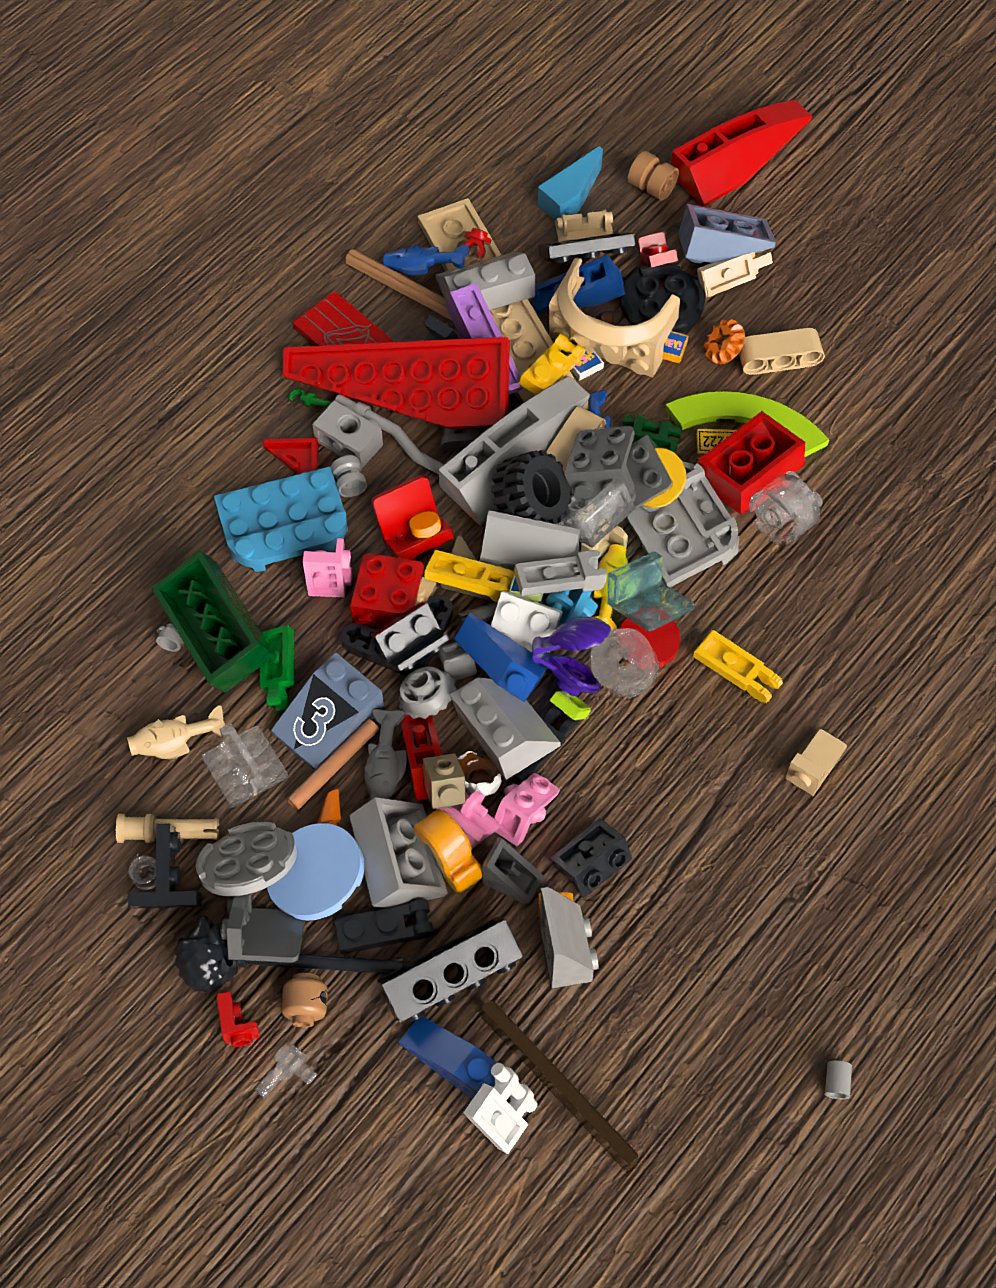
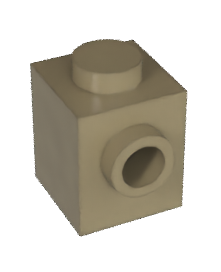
(444, 781)

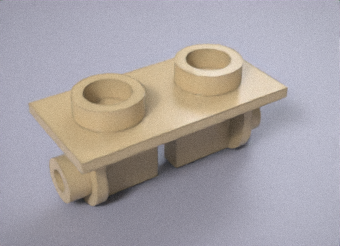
(577, 227)

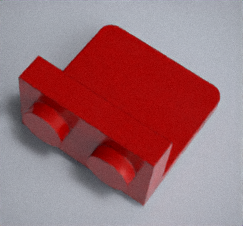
(394, 511)
(385, 589)

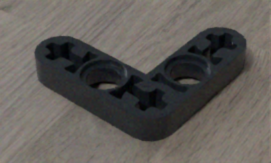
(360, 650)

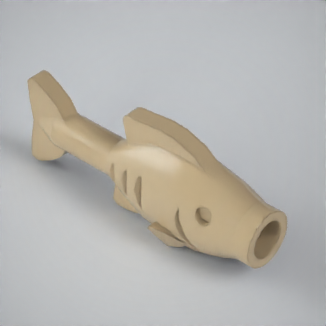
(169, 737)

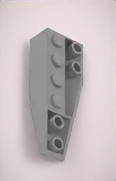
(525, 429)

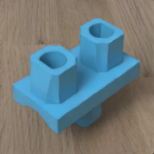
(573, 604)

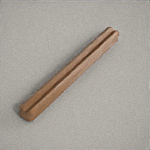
(398, 282)

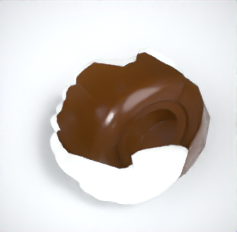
(479, 774)

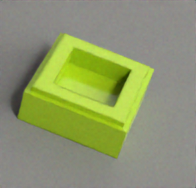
(571, 705)

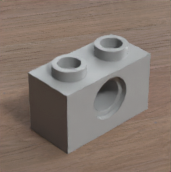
(333, 431)

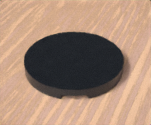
(651, 289)

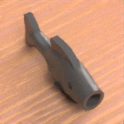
(385, 765)

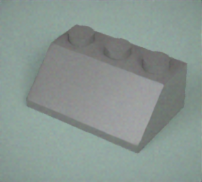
(500, 279)
(522, 540)
(503, 725)
(395, 859)

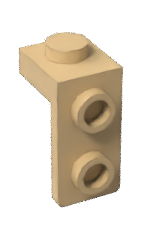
(816, 762)

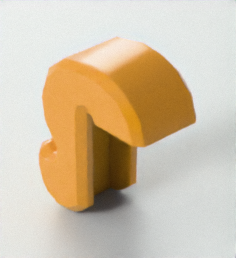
(450, 849)

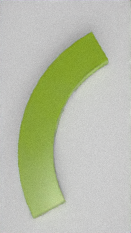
(743, 407)

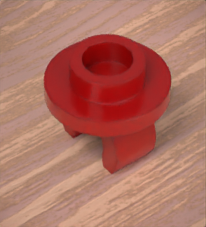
(477, 238)

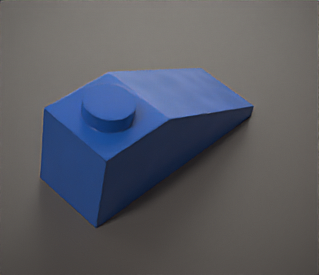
(600, 285)
(500, 657)
(449, 1056)

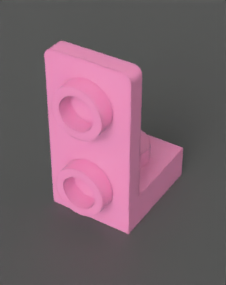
(520, 806)

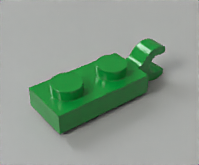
(279, 670)

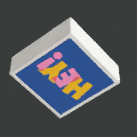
(587, 365)

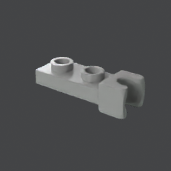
(561, 574)

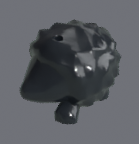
(204, 957)

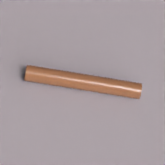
(332, 764)

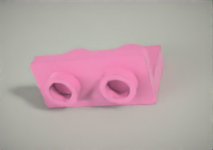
(328, 572)

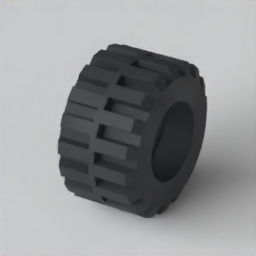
(532, 487)

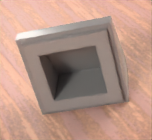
(456, 661)

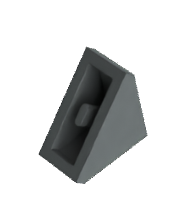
(510, 873)

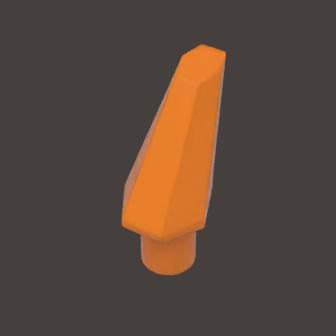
(331, 809)

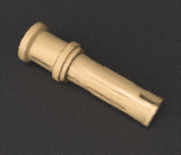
(145, 828)

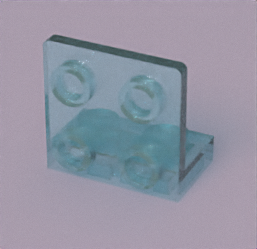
(642, 597)

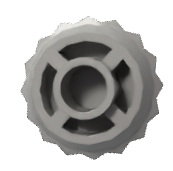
(426, 692)

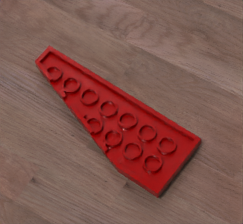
(432, 380)

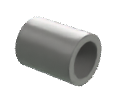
(838, 1079)

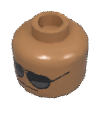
(304, 999)

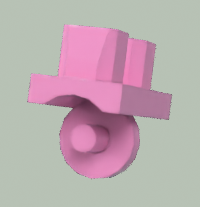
(473, 818)

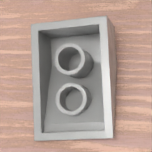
(565, 940)

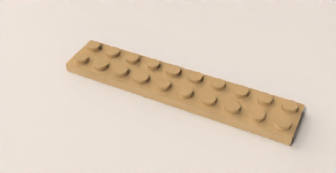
(517, 320)

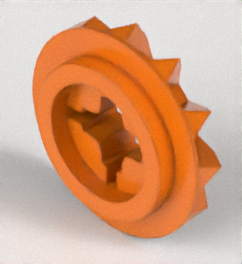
(730, 346)

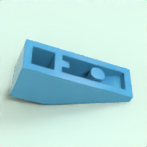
(569, 188)

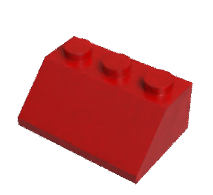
(752, 460)

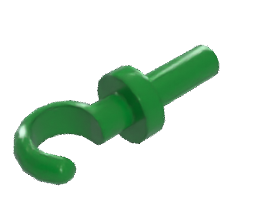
(309, 399)

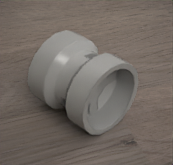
(349, 479)

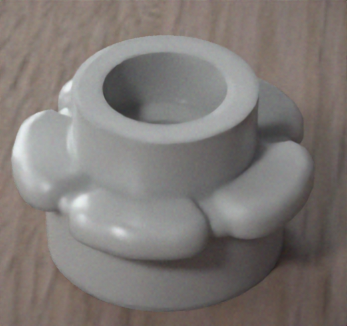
(169, 638)

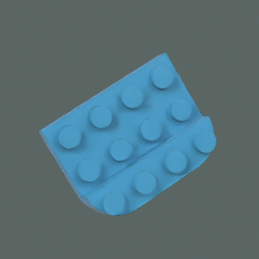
(282, 518)

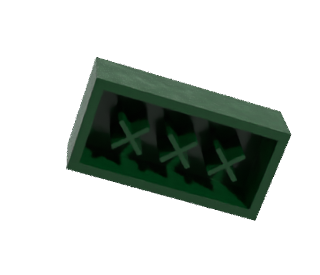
(212, 622)

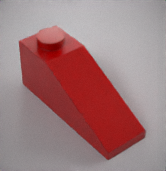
(420, 743)

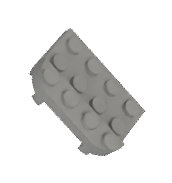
(689, 531)

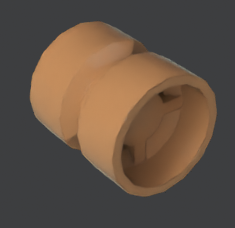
(650, 174)

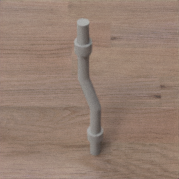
(396, 431)

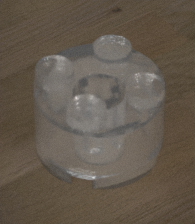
(785, 508)
(619, 679)

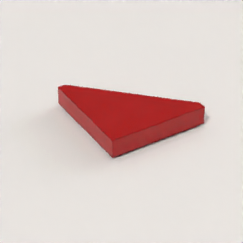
(296, 453)

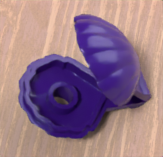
(572, 635)

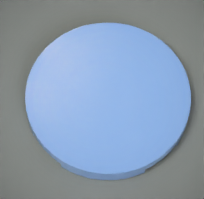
(323, 875)

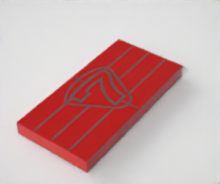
(337, 323)

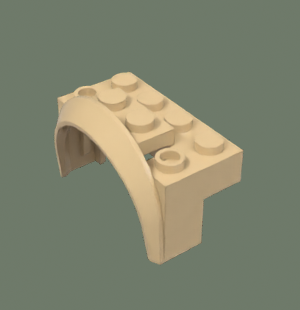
(632, 346)

